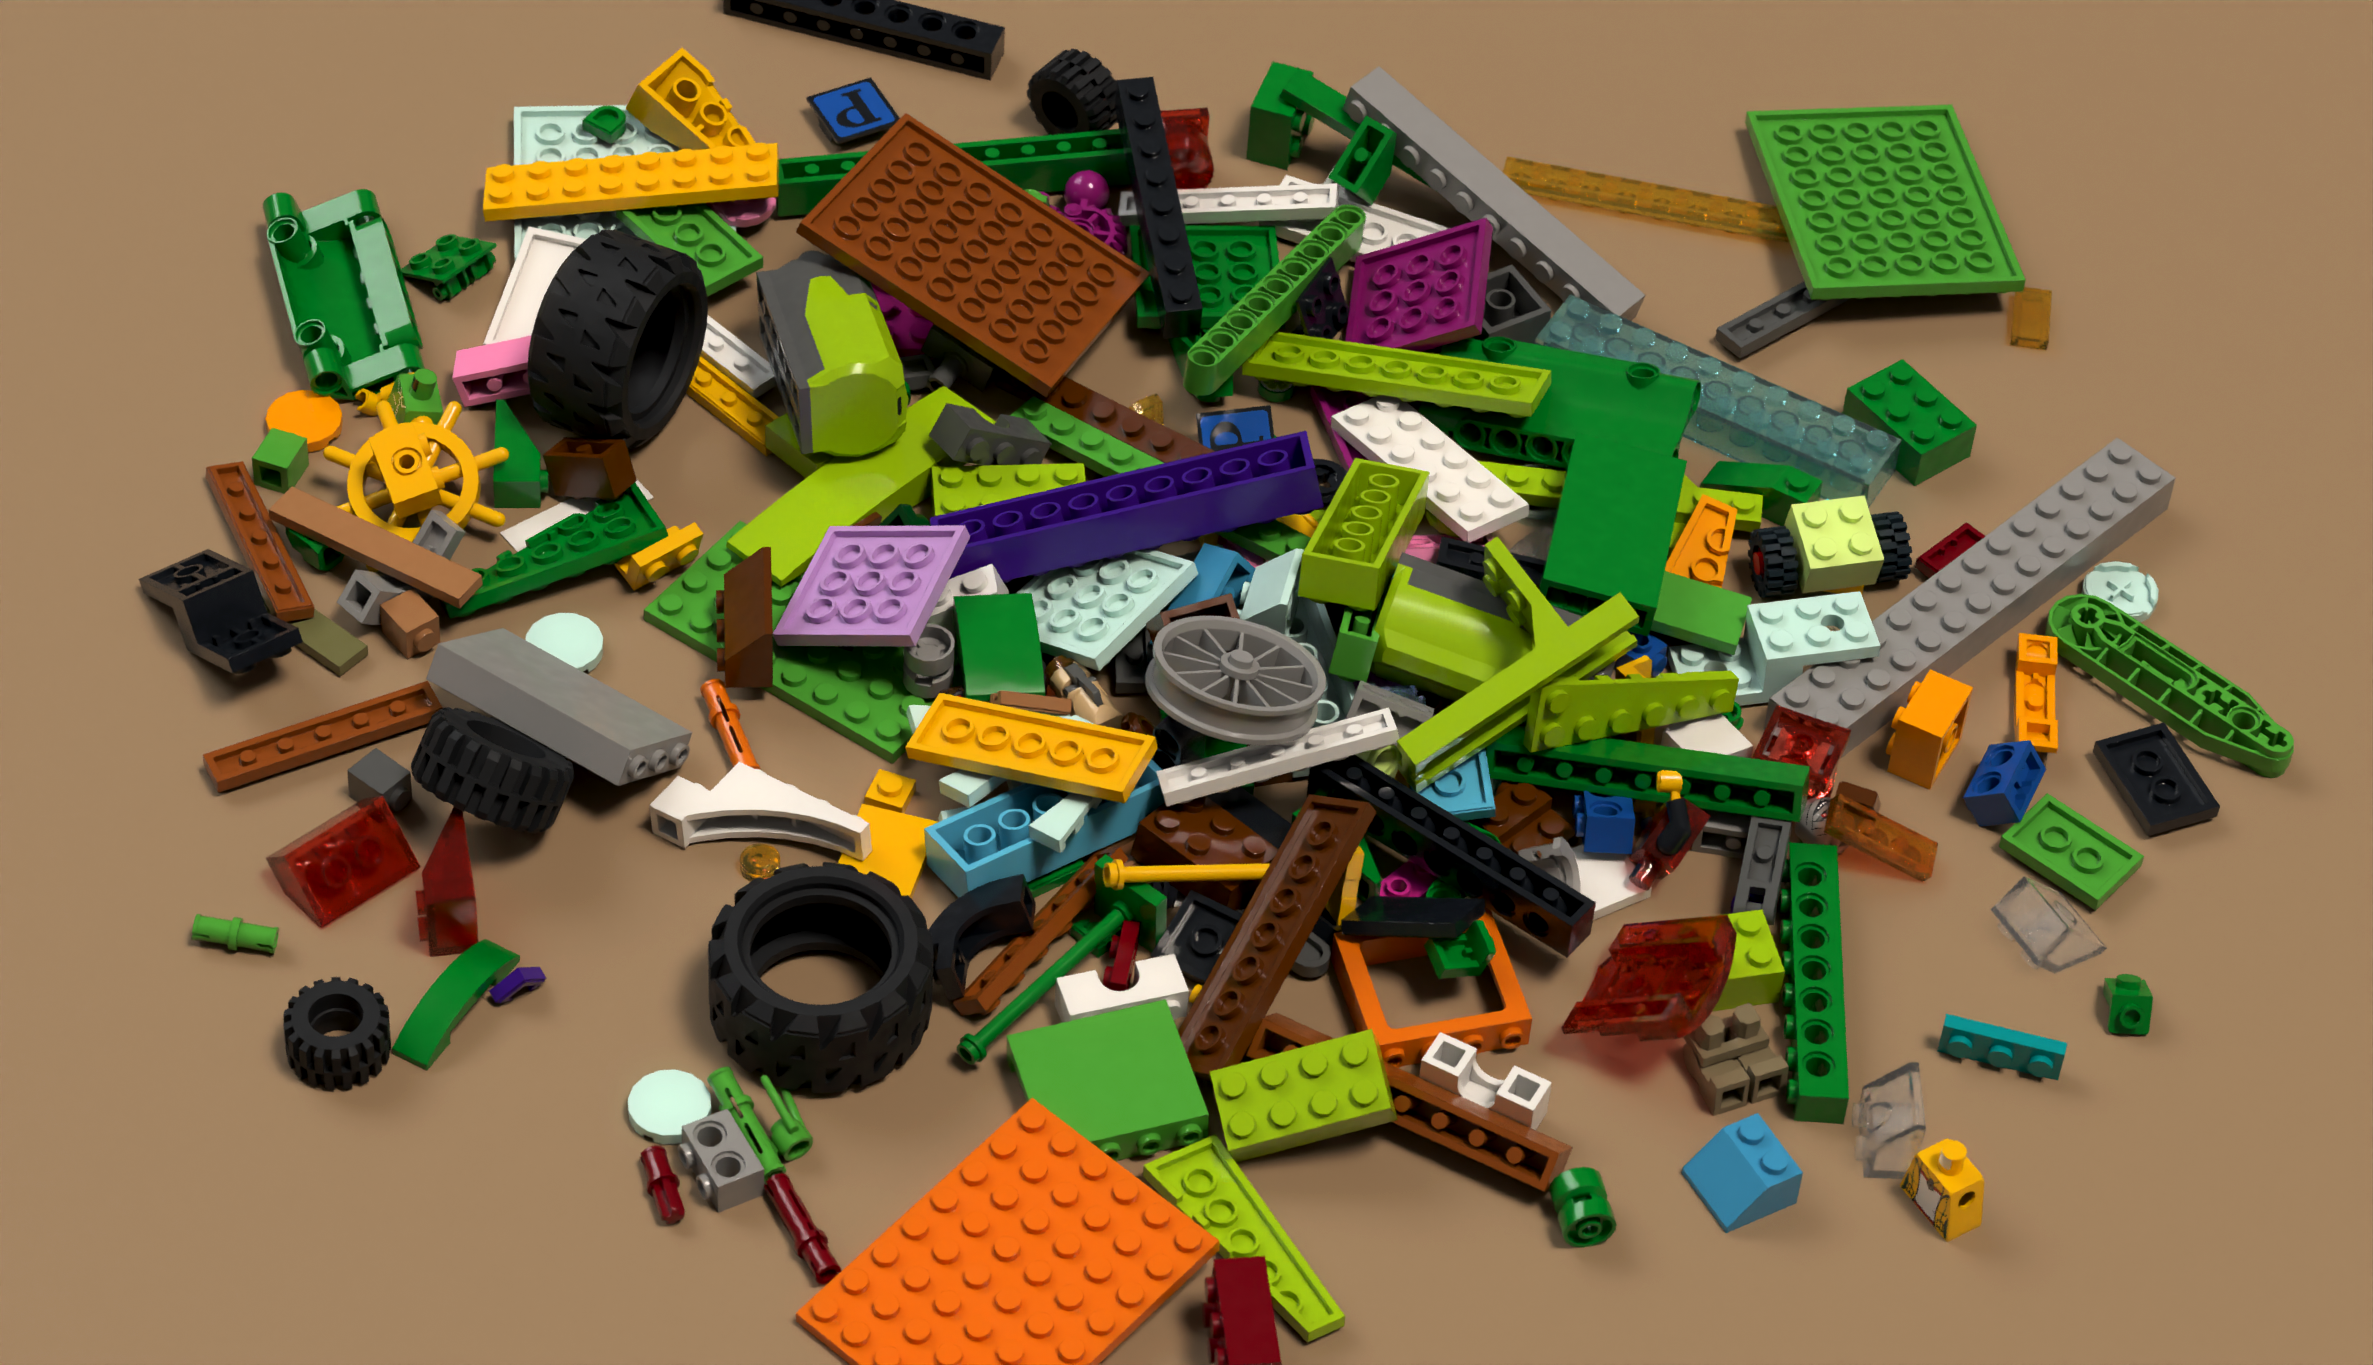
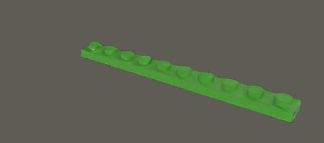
(1111, 457)

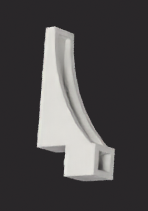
(755, 806)

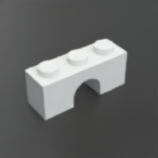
(1154, 980)
(1455, 1068)

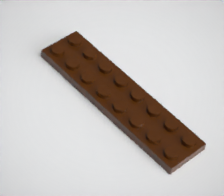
(1272, 932)

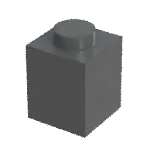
(380, 776)

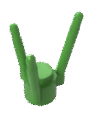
(789, 1132)

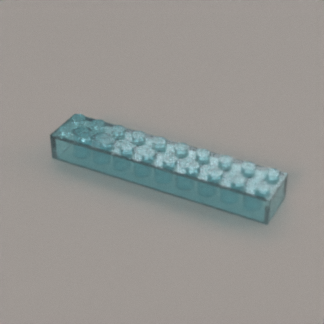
(1739, 410)

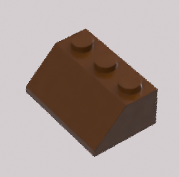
(746, 623)

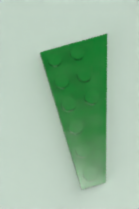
(569, 550)

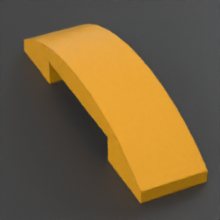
(2036, 692)

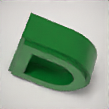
(605, 123)

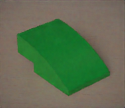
(998, 645)

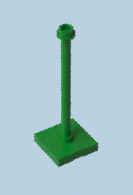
(1133, 903)

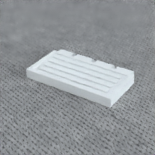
(530, 277)

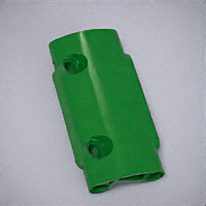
(343, 292)

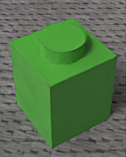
(280, 461)

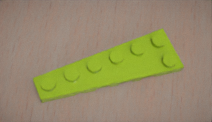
(1587, 710)
(1219, 1197)

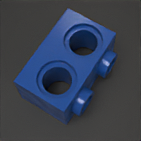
(2004, 783)
(1604, 822)

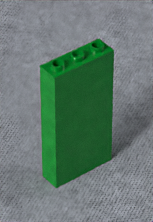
(1612, 528)

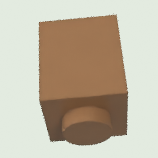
(410, 623)

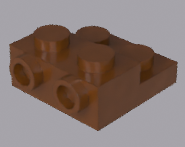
(1525, 818)

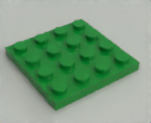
(1225, 263)

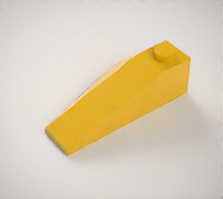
(686, 107)

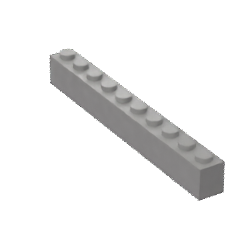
(1484, 191)

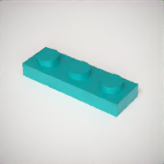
(2002, 1047)

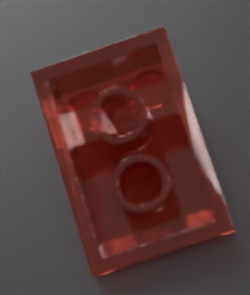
(448, 893)

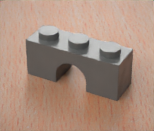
(977, 441)

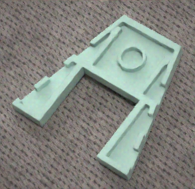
(1049, 829)

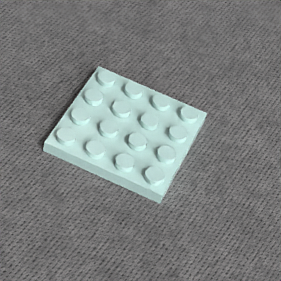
(1104, 603)

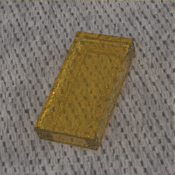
(2031, 318)

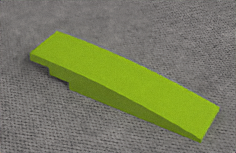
(849, 491)

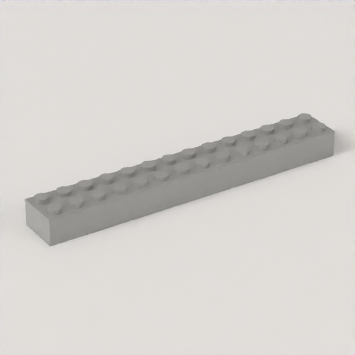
(1986, 590)

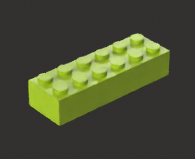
(1363, 534)

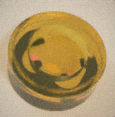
(759, 861)

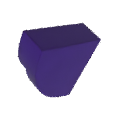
(521, 977)

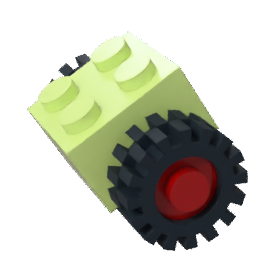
(1829, 548)

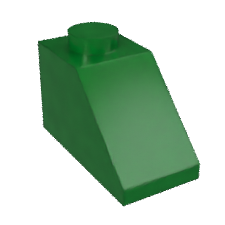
(1366, 160)

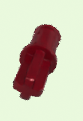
(662, 1184)

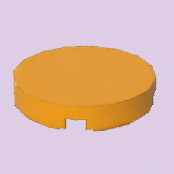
(307, 416)

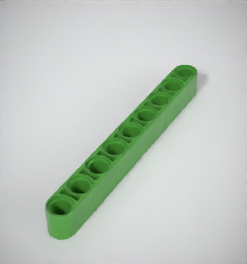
(1271, 301)

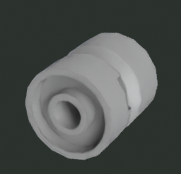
(930, 663)

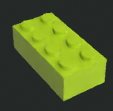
(973, 486)
(1303, 1095)

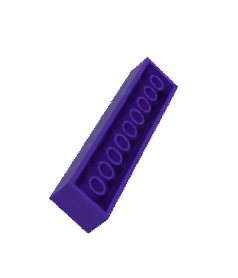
(1140, 509)

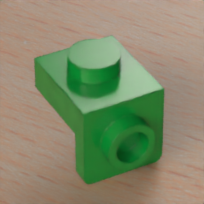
(1464, 955)
(2128, 1004)

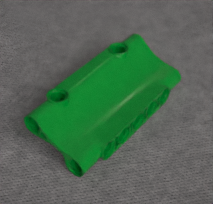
(1586, 396)

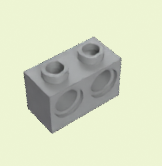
(1405, 712)
(721, 1161)

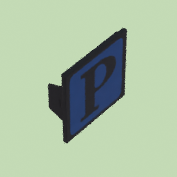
(852, 111)
(1234, 427)

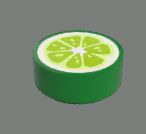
(1276, 390)

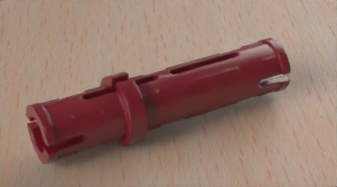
(808, 1239)

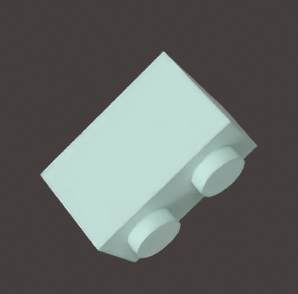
(1273, 593)

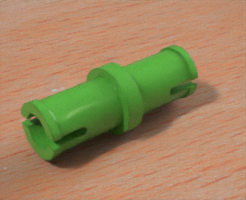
(235, 933)

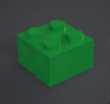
(1274, 123)

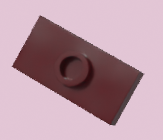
(1948, 549)

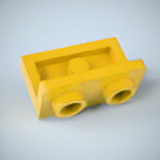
(661, 557)

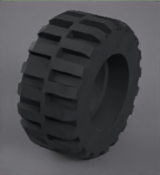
(492, 770)

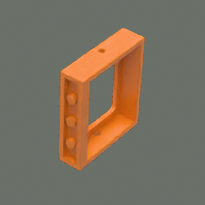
(1409, 1044)

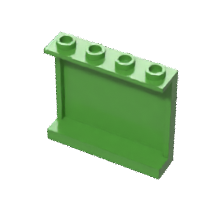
(1115, 1079)

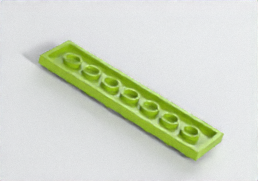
(1399, 374)

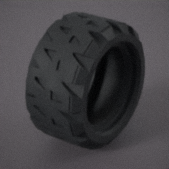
(617, 338)
(812, 1043)

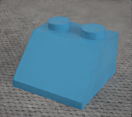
(1744, 1174)

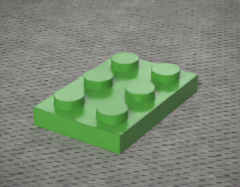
(2071, 851)

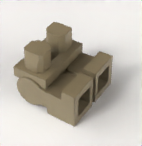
(1734, 1061)

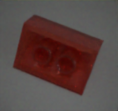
(344, 861)

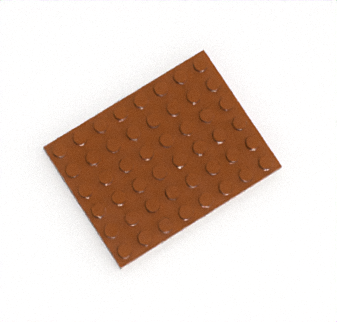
(974, 254)

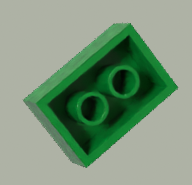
(1913, 410)

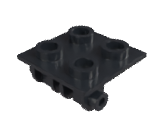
(1322, 305)

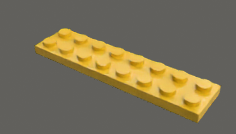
(631, 182)

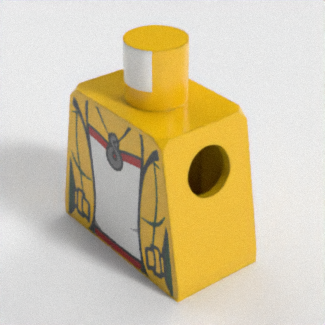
(1946, 1188)

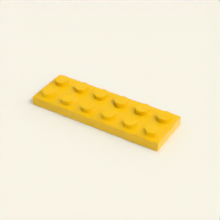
(1032, 747)

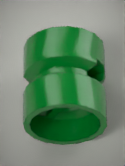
(1582, 1207)

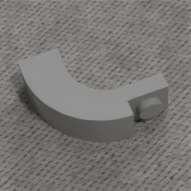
(371, 588)

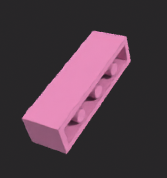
(492, 371)

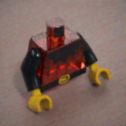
(1665, 833)

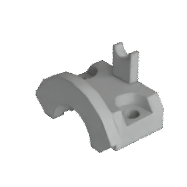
(1556, 860)

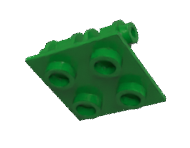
(452, 264)

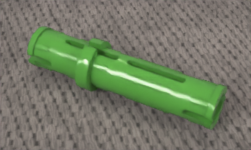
(725, 1087)

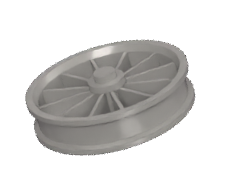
(1235, 680)

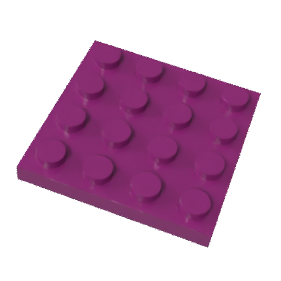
(1422, 290)

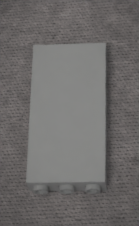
(559, 706)

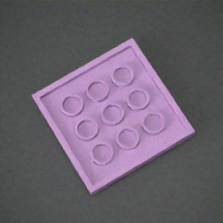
(871, 586)

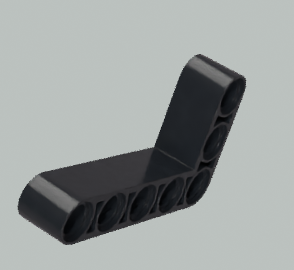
(1182, 745)

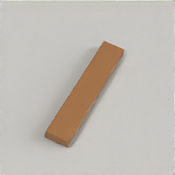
(376, 547)

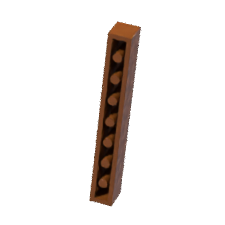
(1441, 1113)

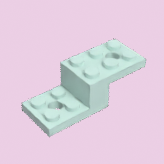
(1782, 640)

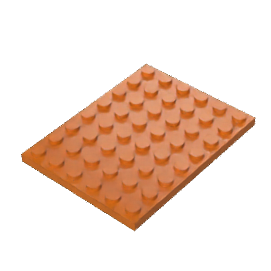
(1013, 1260)

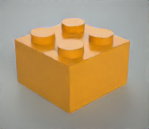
(1928, 728)

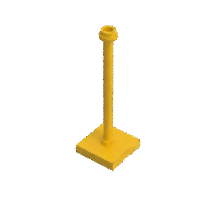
(1339, 905)

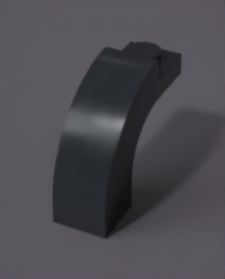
(974, 921)

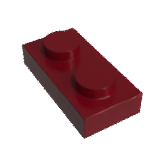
(1124, 952)

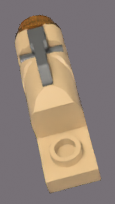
(1087, 697)

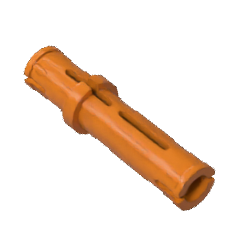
(717, 699)

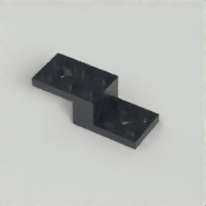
(221, 611)

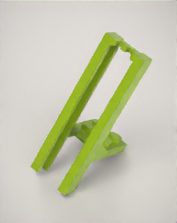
(1505, 698)

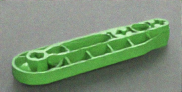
(2168, 683)

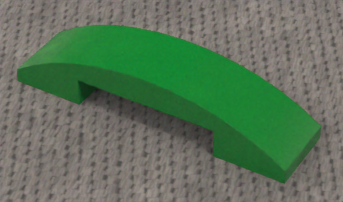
(449, 999)

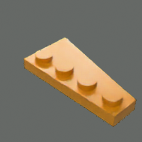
(1704, 543)

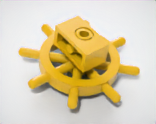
(404, 461)

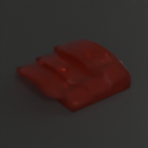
(1658, 979)

